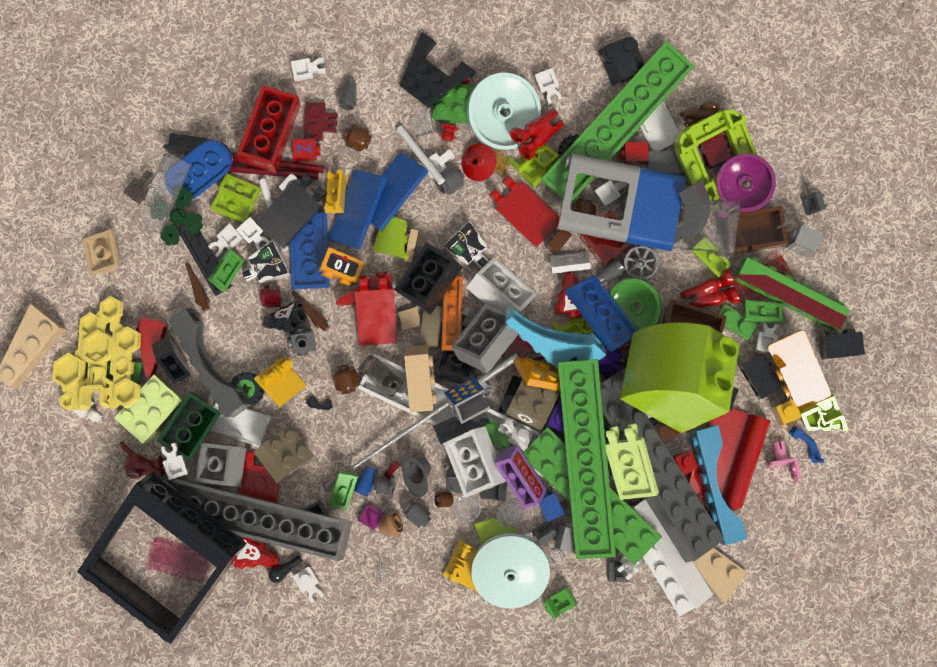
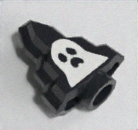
(286, 318)

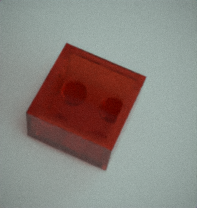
(601, 248)

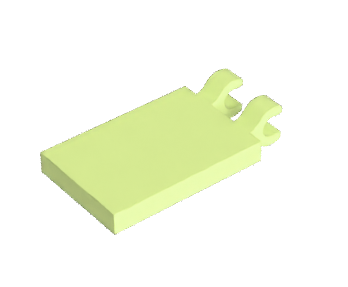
(630, 464)

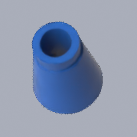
(365, 481)

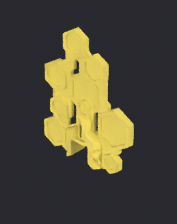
(97, 349)

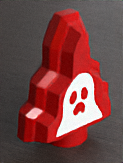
(564, 304)
(255, 554)

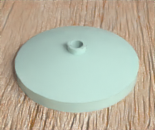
(504, 93)
(510, 570)

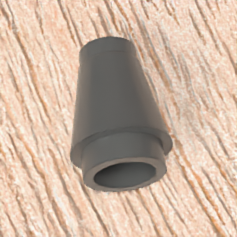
(348, 96)
(610, 271)

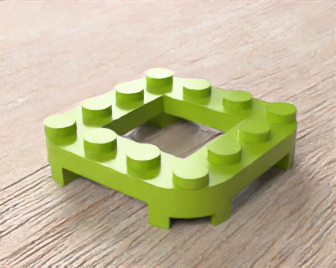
(689, 138)

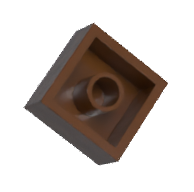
(559, 240)

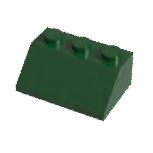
(189, 425)

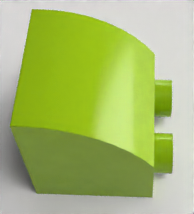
(680, 373)

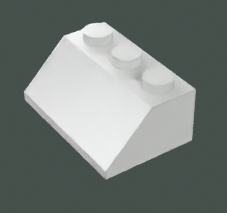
(501, 287)
(473, 461)

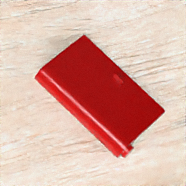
(737, 460)

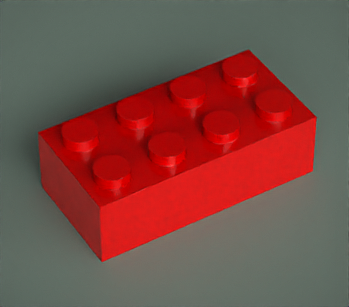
(269, 129)

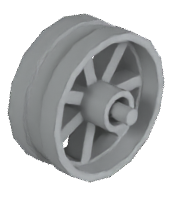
(641, 262)

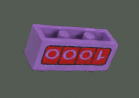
(520, 476)

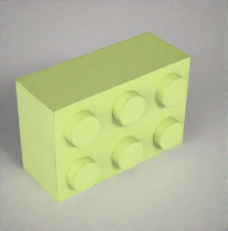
(152, 411)

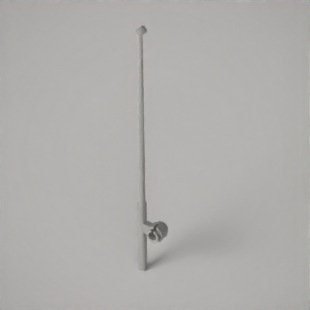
(483, 380)

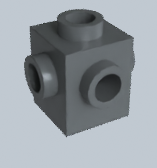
(308, 341)

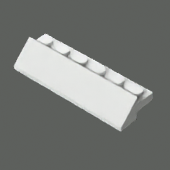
(678, 579)

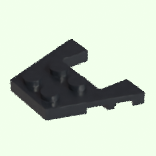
(425, 80)

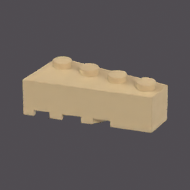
(30, 344)

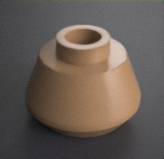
(391, 524)

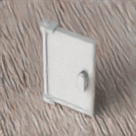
(660, 128)
(249, 423)

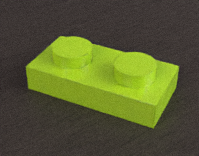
(712, 261)

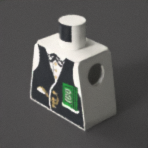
(467, 246)
(266, 265)

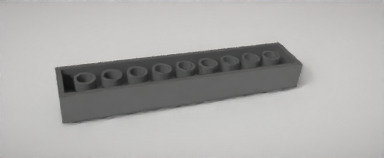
(676, 503)
(270, 520)

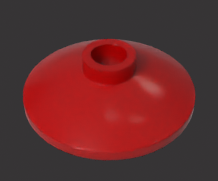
(486, 162)

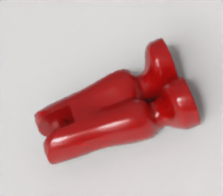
(539, 130)
(708, 293)

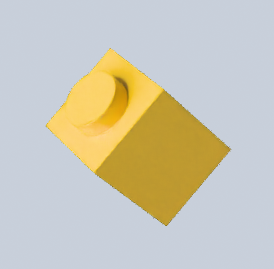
(786, 412)

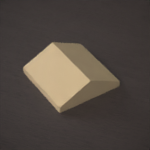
(101, 253)

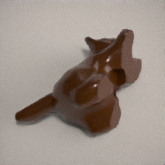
(694, 115)

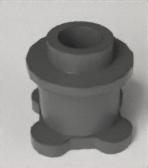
(385, 486)

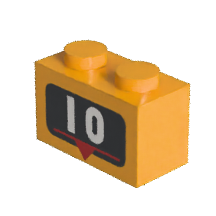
(340, 267)

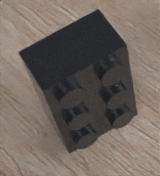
(428, 278)

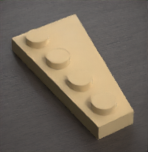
(720, 573)

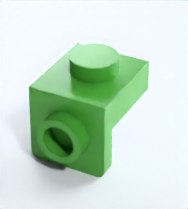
(560, 602)

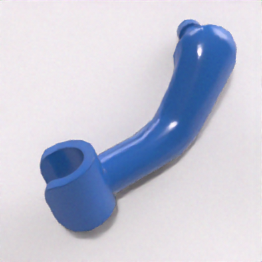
(815, 455)

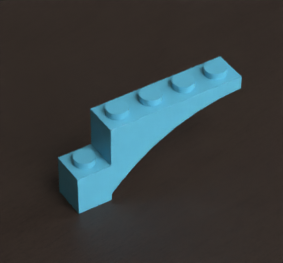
(554, 344)

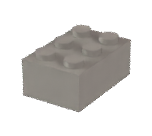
(484, 339)

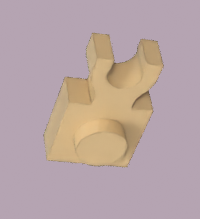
(411, 245)

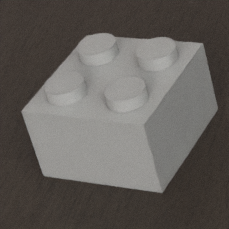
(220, 464)

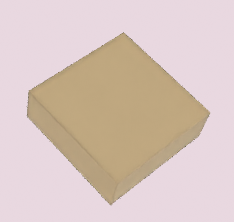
(409, 318)

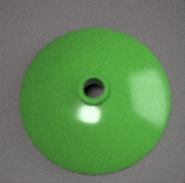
(634, 291)

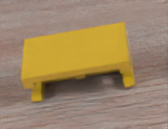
(336, 192)

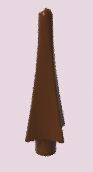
(199, 294)
(316, 318)

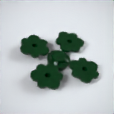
(178, 217)

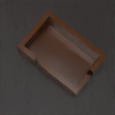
(759, 230)
(684, 313)

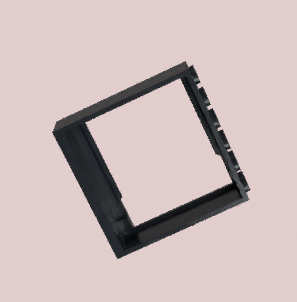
(185, 522)

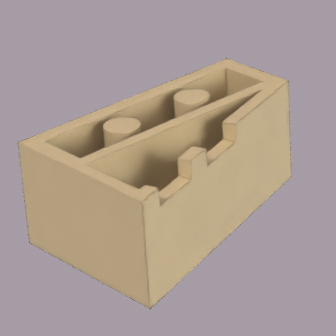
(419, 378)

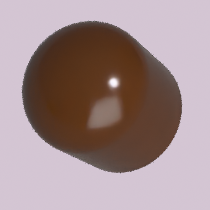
(445, 499)

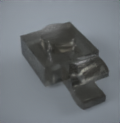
(138, 188)

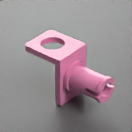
(782, 459)

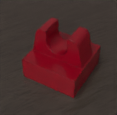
(270, 297)

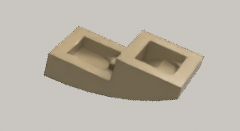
(431, 327)

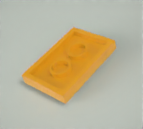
(538, 373)

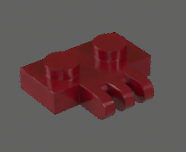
(318, 121)

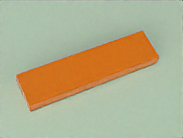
(452, 314)

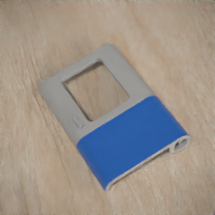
(649, 210)

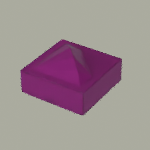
(371, 517)

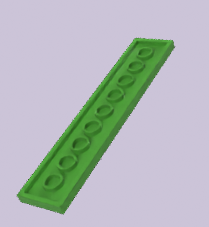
(622, 116)
(587, 459)

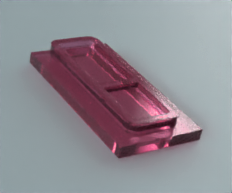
(178, 561)

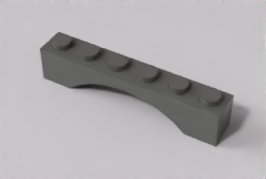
(190, 332)

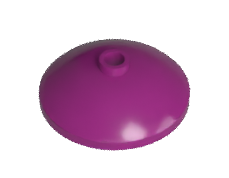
(751, 169)

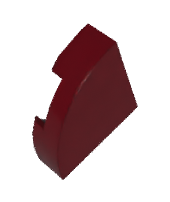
(392, 469)

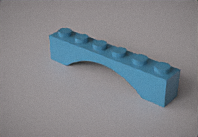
(708, 445)

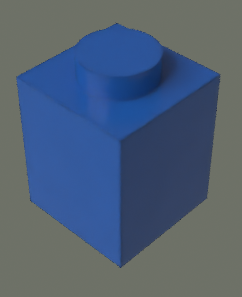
(551, 506)

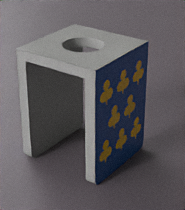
(466, 400)

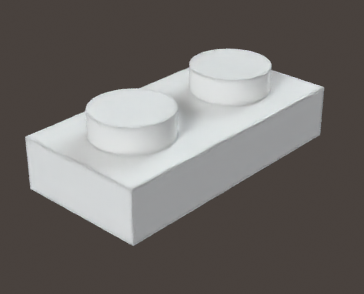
(570, 262)

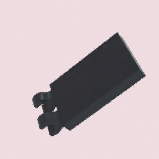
(291, 211)

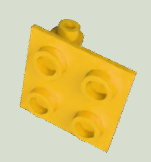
(280, 381)
(460, 565)

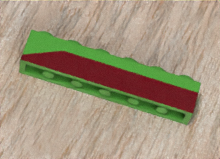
(791, 294)

